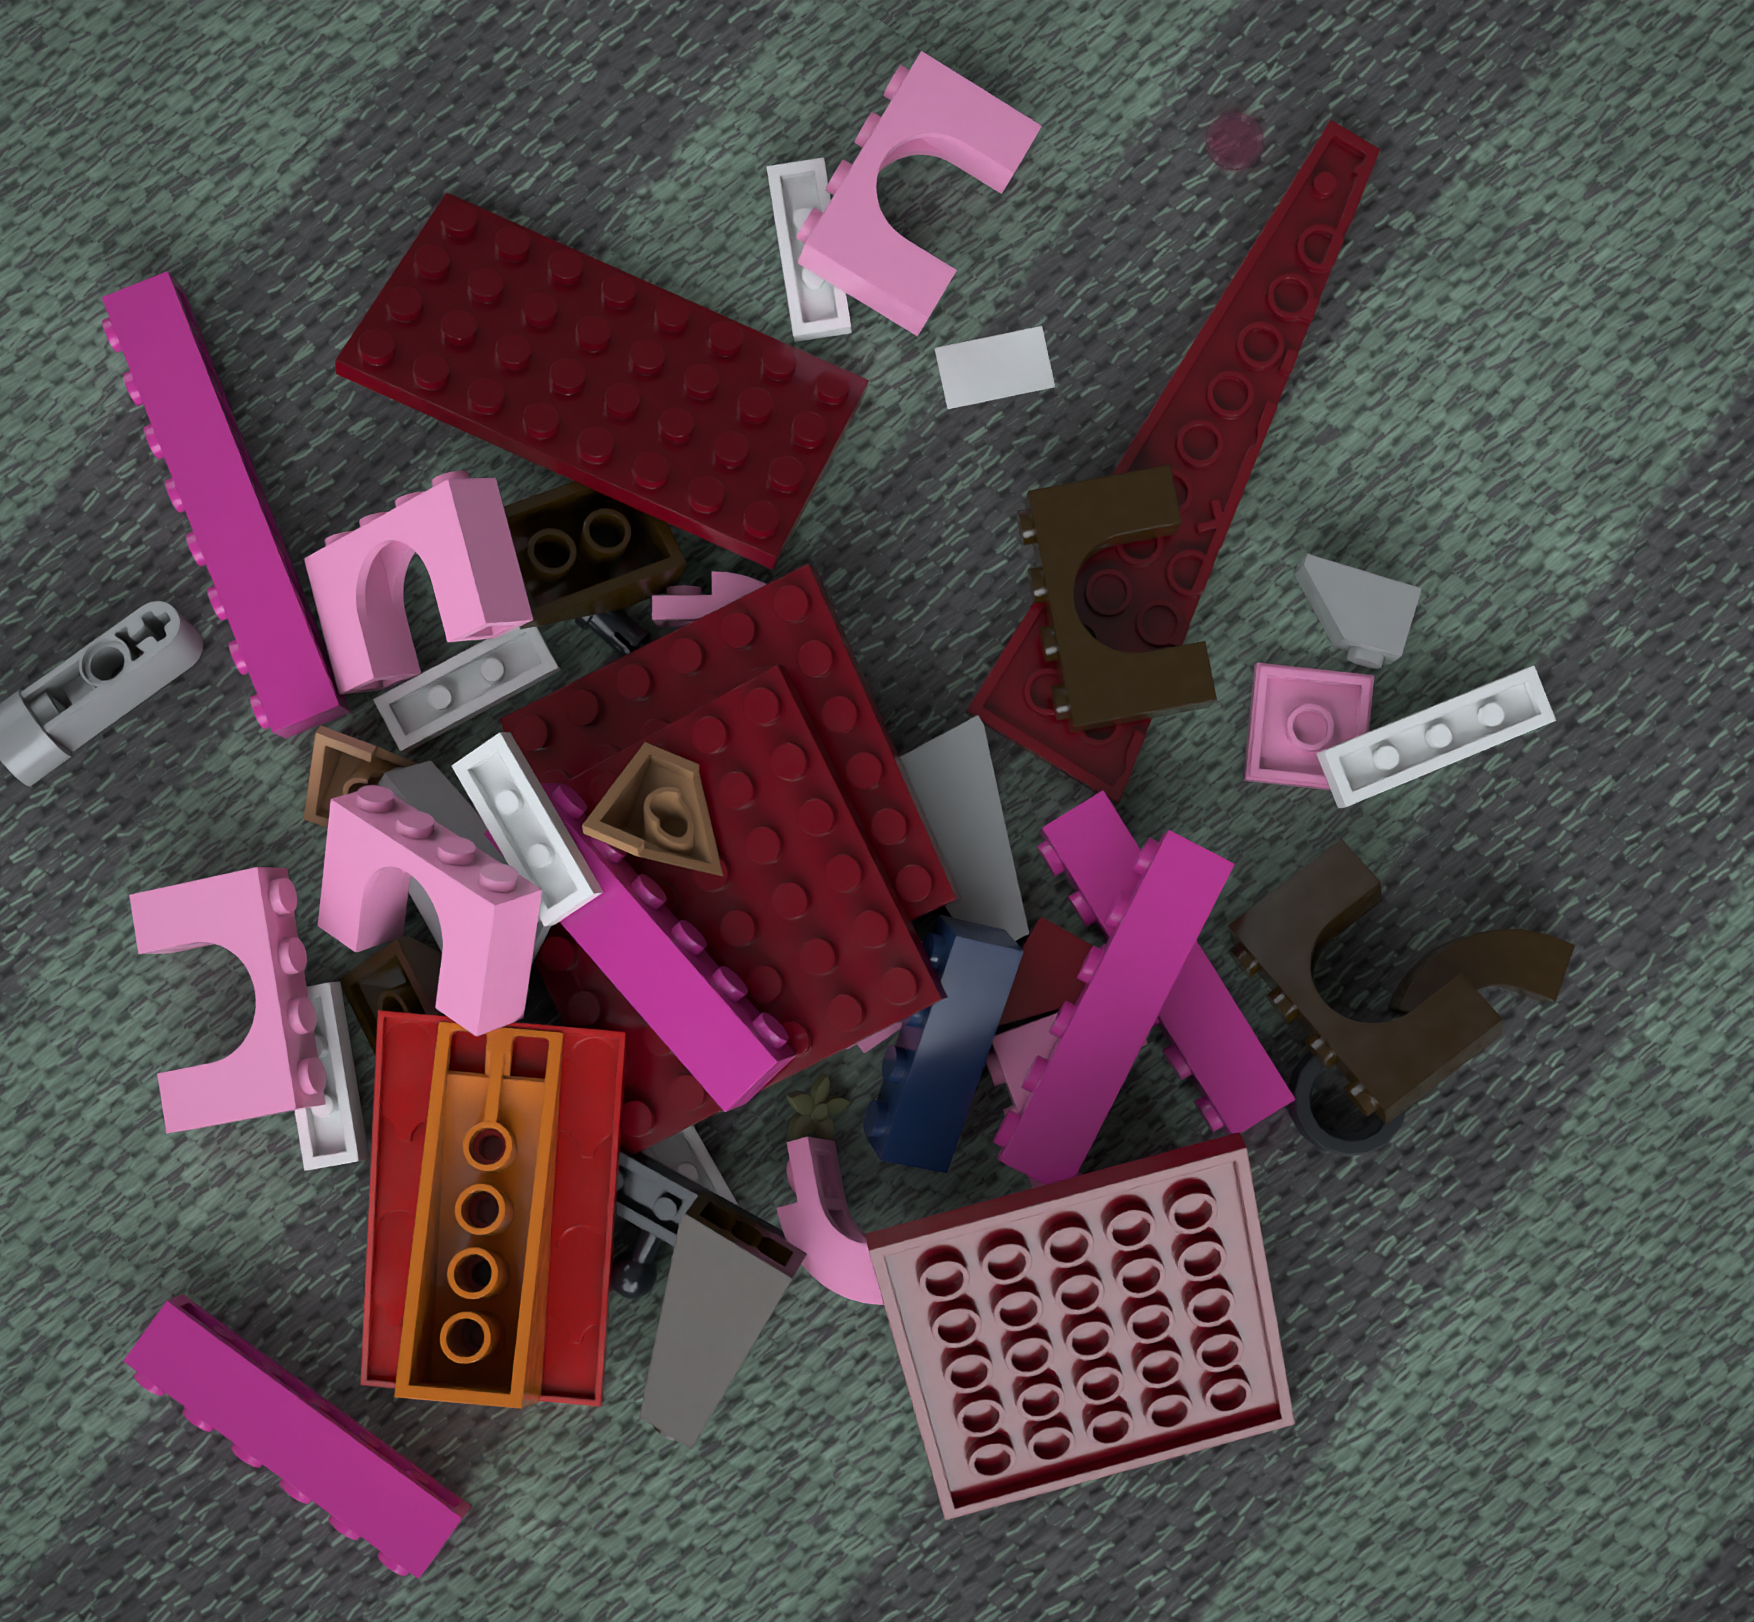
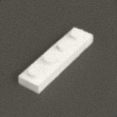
(1435, 737)

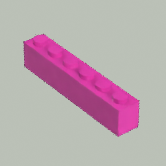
(668, 973)
(1114, 1010)
(1199, 1015)
(296, 1436)

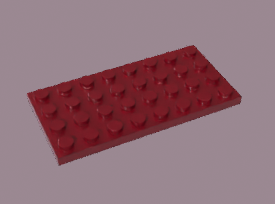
(604, 379)

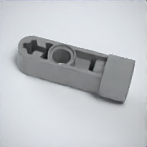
(43, 733)

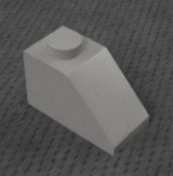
(1359, 609)

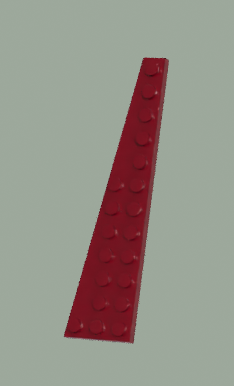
(1210, 435)

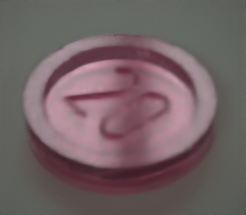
(1234, 141)

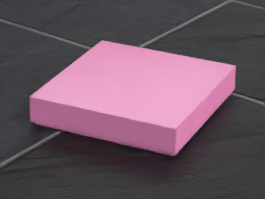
(1299, 715)

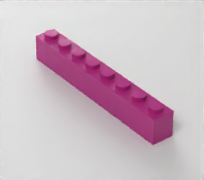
(224, 506)

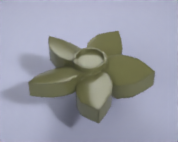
(814, 1110)

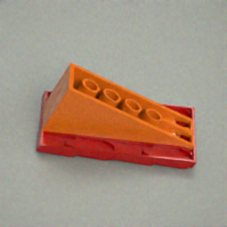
(500, 1159)

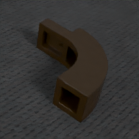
(1502, 958)

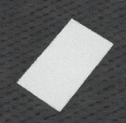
(994, 367)

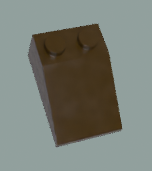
(589, 553)

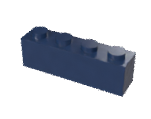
(943, 1048)

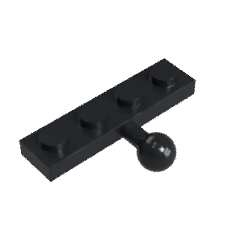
(656, 1202)

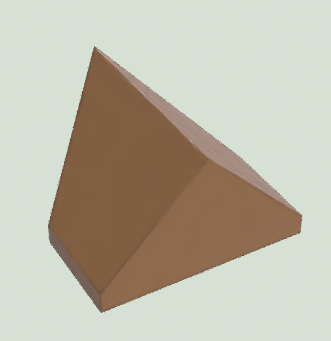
(342, 767)
(658, 812)

